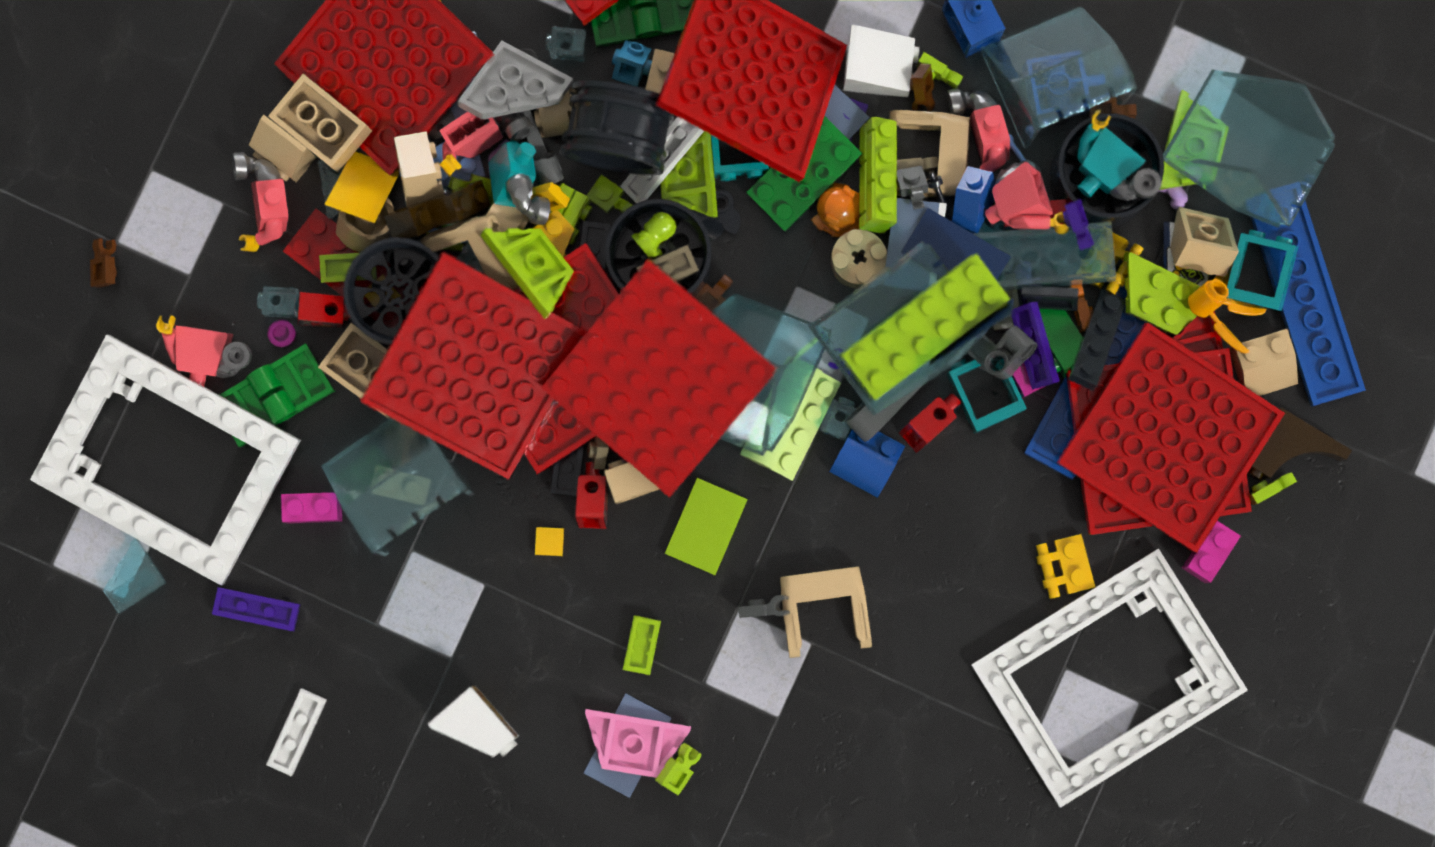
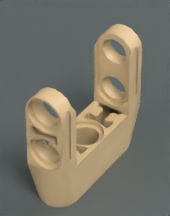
(953, 143)
(471, 230)
(819, 587)

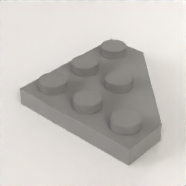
(513, 84)

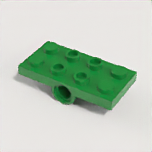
(640, 20)
(788, 199)
(281, 388)

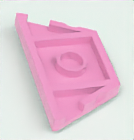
(633, 742)

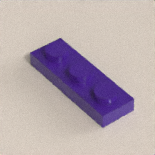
(1040, 364)
(256, 609)

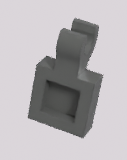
(913, 184)
(759, 608)

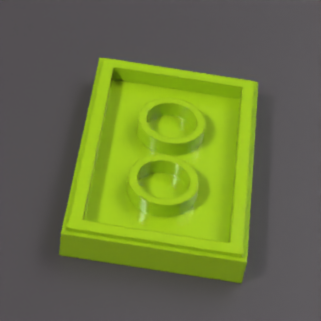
(706, 526)

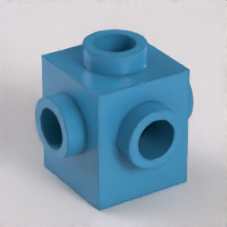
(631, 63)

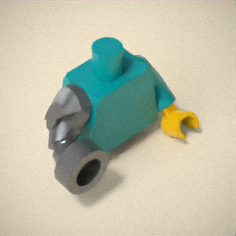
(1108, 164)
(513, 178)

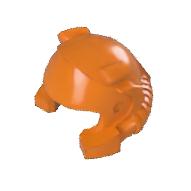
(837, 210)

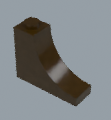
(1291, 439)

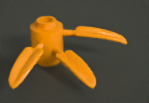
(1214, 294)

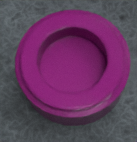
(282, 333)

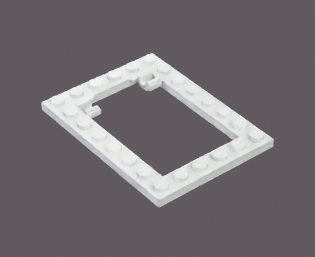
(63, 458)
(1210, 668)

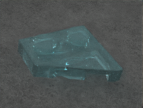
(133, 578)

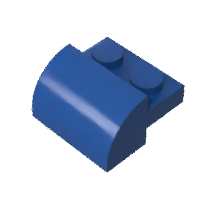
(868, 462)

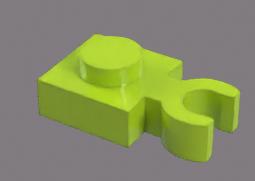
(940, 71)
(1265, 490)
(677, 772)

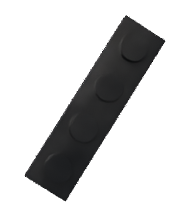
(1097, 340)

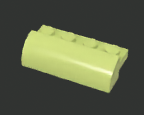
(796, 441)

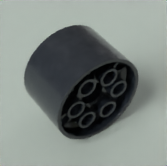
(1131, 133)
(689, 227)
(363, 266)

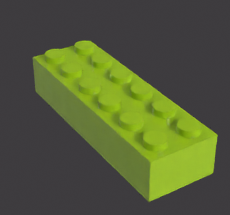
(923, 327)

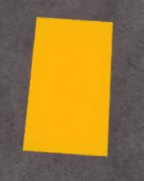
(361, 188)

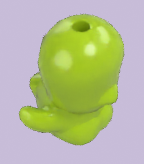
(655, 231)

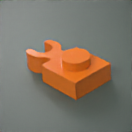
(1083, 313)

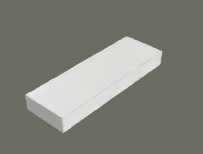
(296, 732)

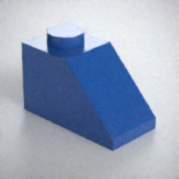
(973, 198)

